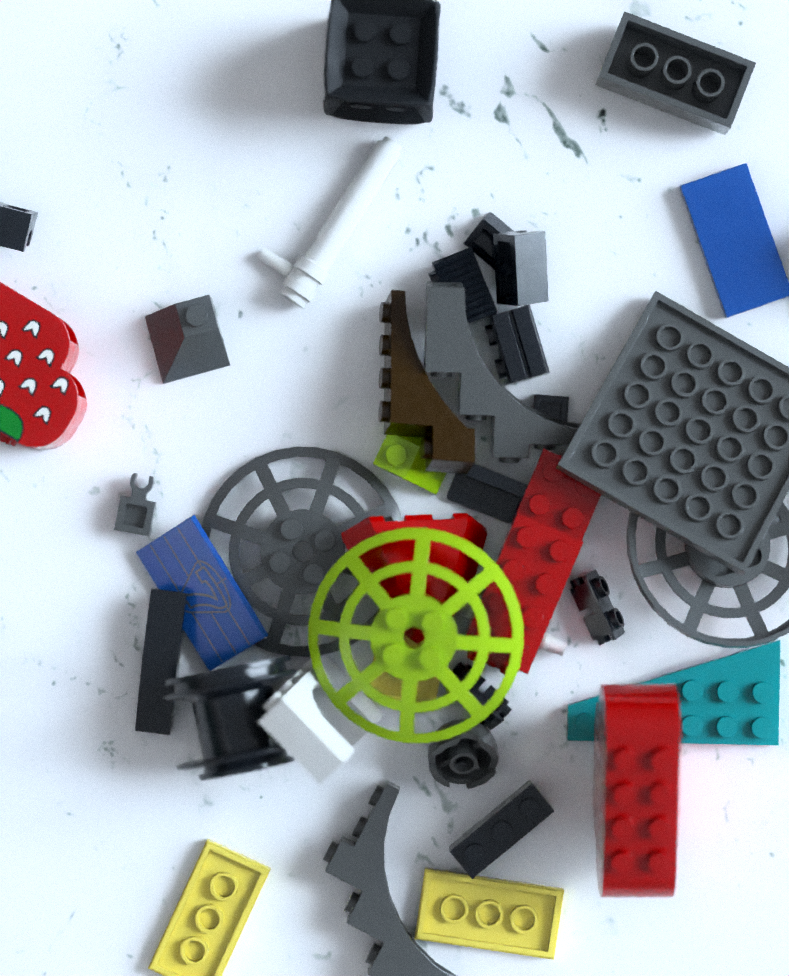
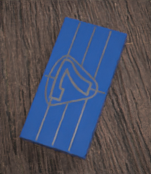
(216, 610)

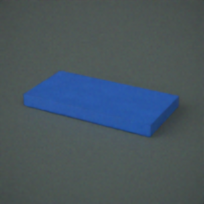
(735, 240)

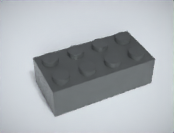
(675, 73)

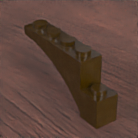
(412, 402)

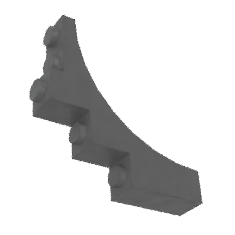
(452, 350)
(373, 909)

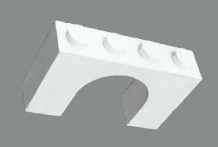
(310, 724)

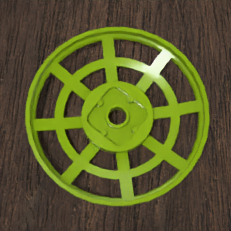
(435, 622)

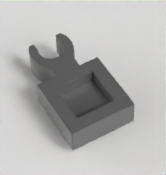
(136, 512)

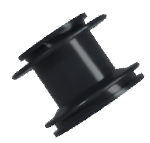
(227, 715)

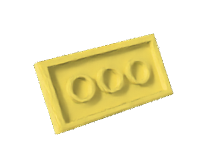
(210, 913)
(489, 913)

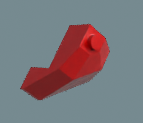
(403, 550)

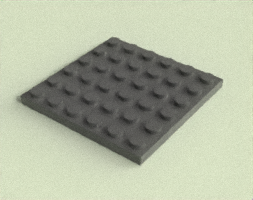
(689, 434)

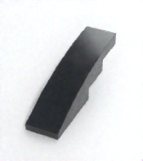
(160, 660)

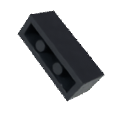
(501, 829)

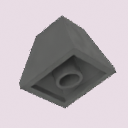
(187, 339)

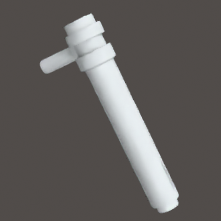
(312, 268)

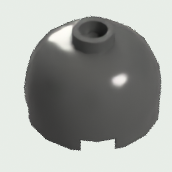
(465, 757)

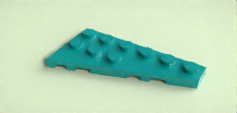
(719, 700)

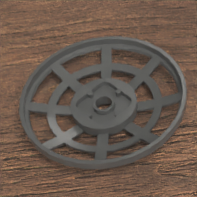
(289, 529)
(714, 575)

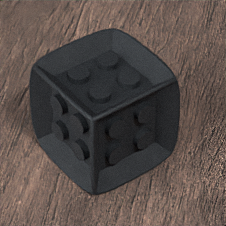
(381, 60)

